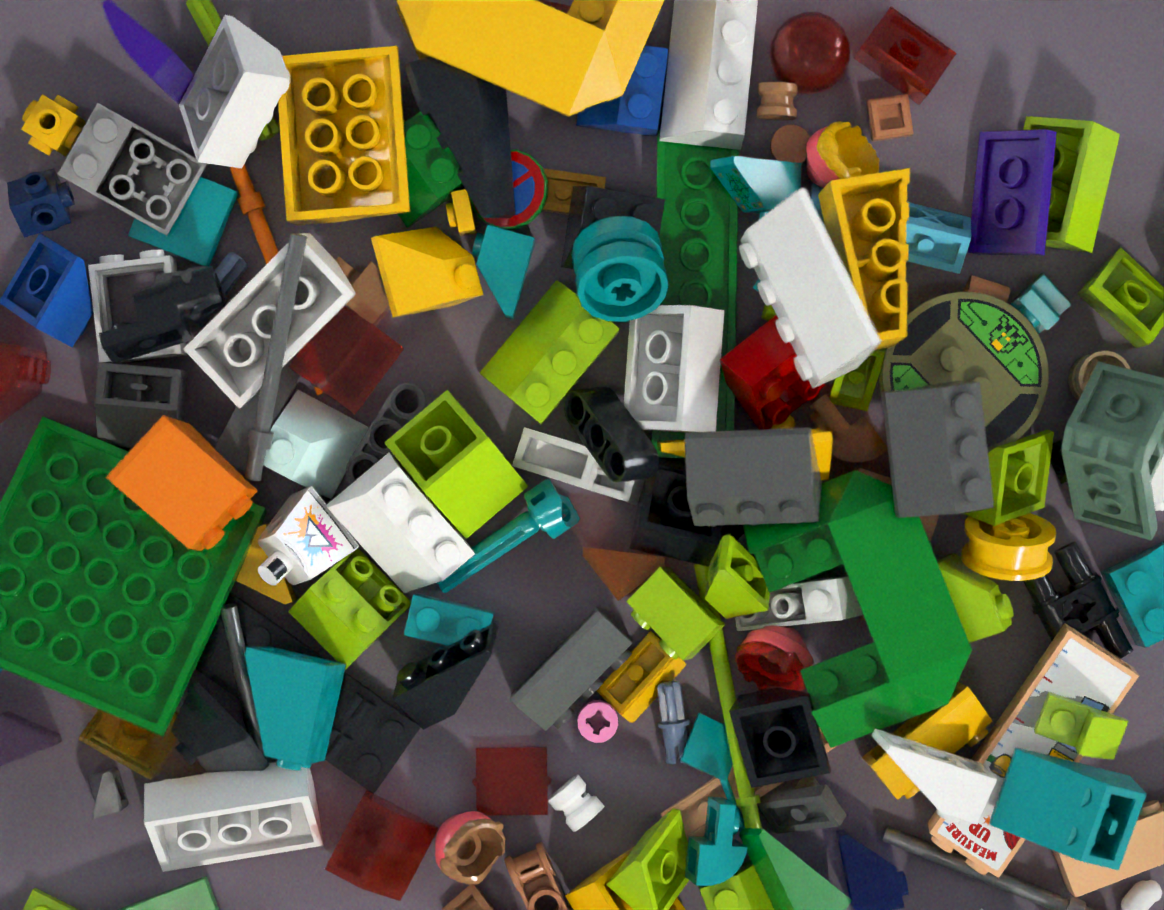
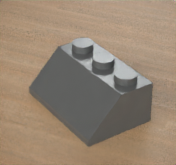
(937, 449)
(752, 477)
(572, 671)

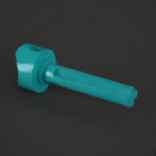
(544, 512)

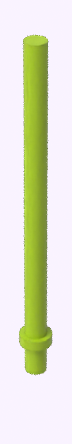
(747, 798)

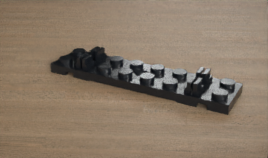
(366, 730)

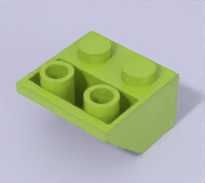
(350, 607)

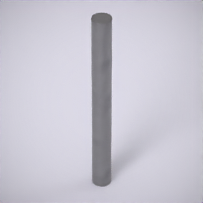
(237, 653)

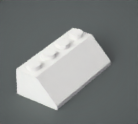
(709, 72)
(237, 340)
(231, 816)

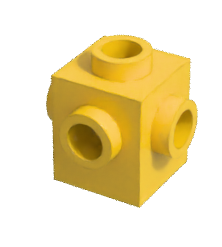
(65, 131)

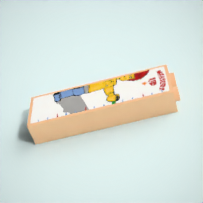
(1070, 668)

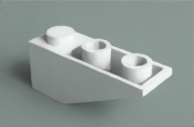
(806, 603)

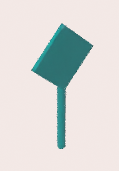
(710, 753)

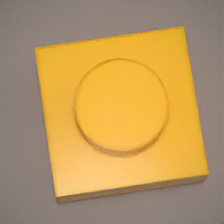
(460, 213)

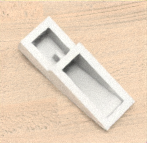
(570, 464)

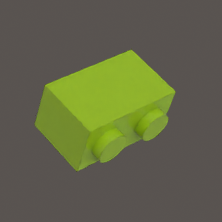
(674, 614)

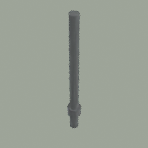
(260, 436)

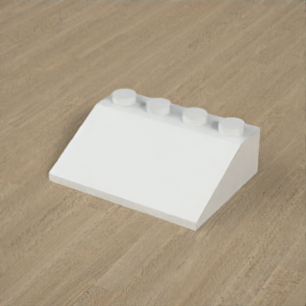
(808, 290)

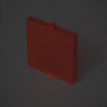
(512, 781)

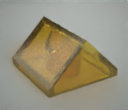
(130, 744)

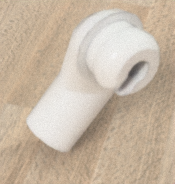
(1142, 896)

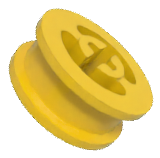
(1009, 550)

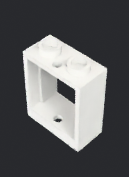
(116, 266)

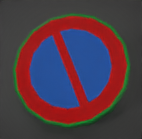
(529, 192)

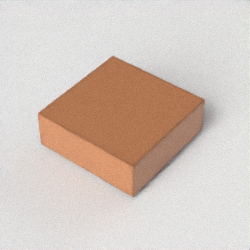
(889, 117)

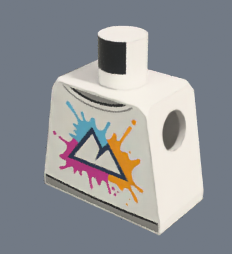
(303, 540)

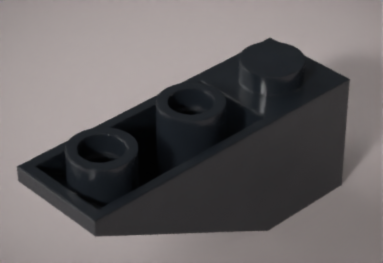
(440, 682)

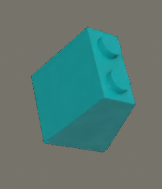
(294, 703)

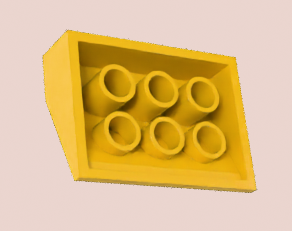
(343, 136)

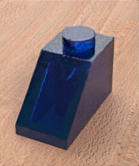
(870, 876)

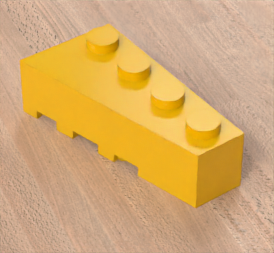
(868, 230)

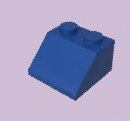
(641, 103)

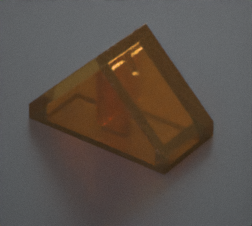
(621, 569)

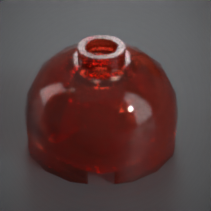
(810, 52)

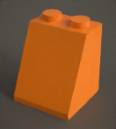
(183, 483)

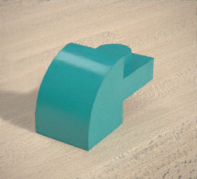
(1041, 303)
(717, 854)

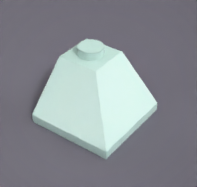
(313, 444)

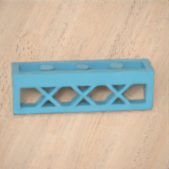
(932, 235)

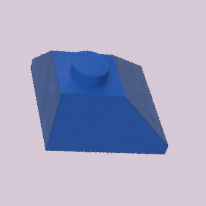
(51, 291)

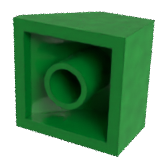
(429, 169)

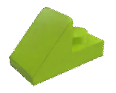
(1081, 726)

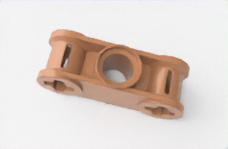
(535, 877)

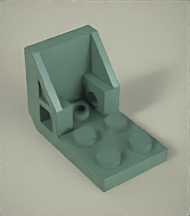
(1115, 450)

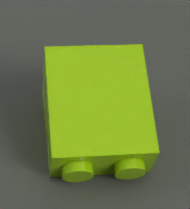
(456, 464)

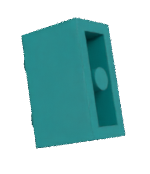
(444, 620)

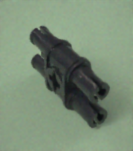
(1083, 588)

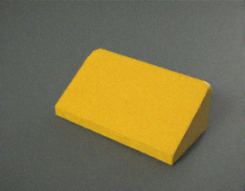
(636, 681)

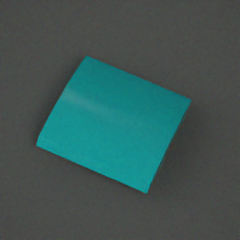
(197, 226)

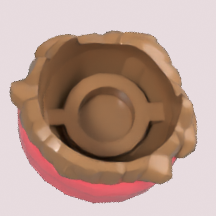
(469, 846)

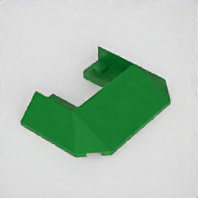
(901, 593)

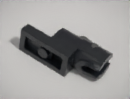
(164, 313)

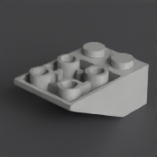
(132, 169)

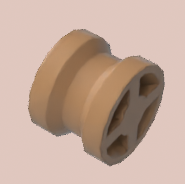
(777, 101)

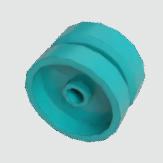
(619, 269)

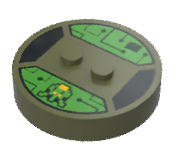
(976, 341)

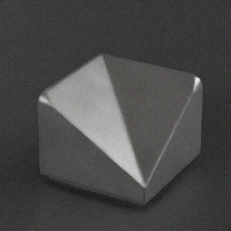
(108, 792)

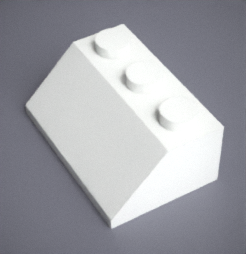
(233, 95)
(674, 368)
(400, 526)

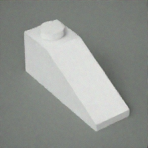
(949, 781)

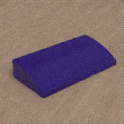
(149, 53)

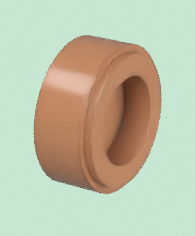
(789, 144)

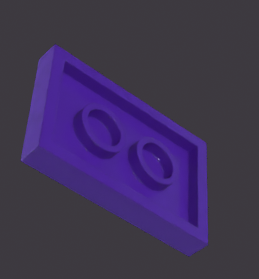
(1012, 192)

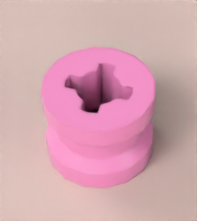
(597, 713)

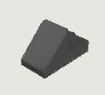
(801, 806)

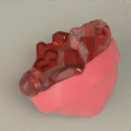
(773, 658)

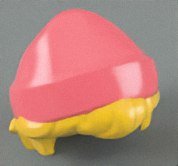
(839, 154)

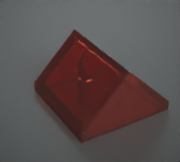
(905, 55)

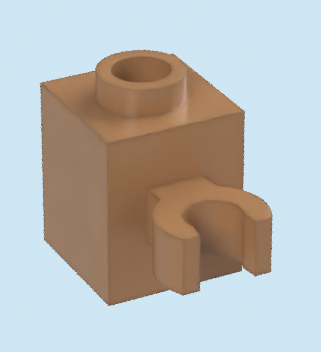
(370, 295)

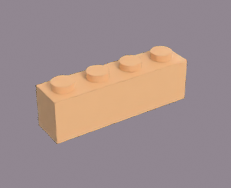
(1143, 853)

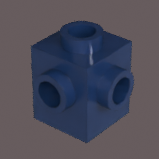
(40, 202)

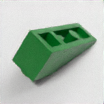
(787, 878)

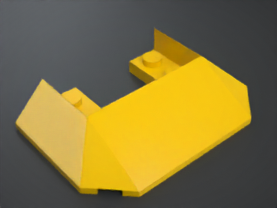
(536, 49)

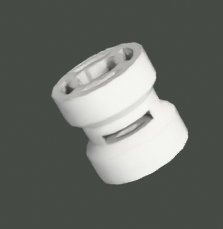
(576, 803)

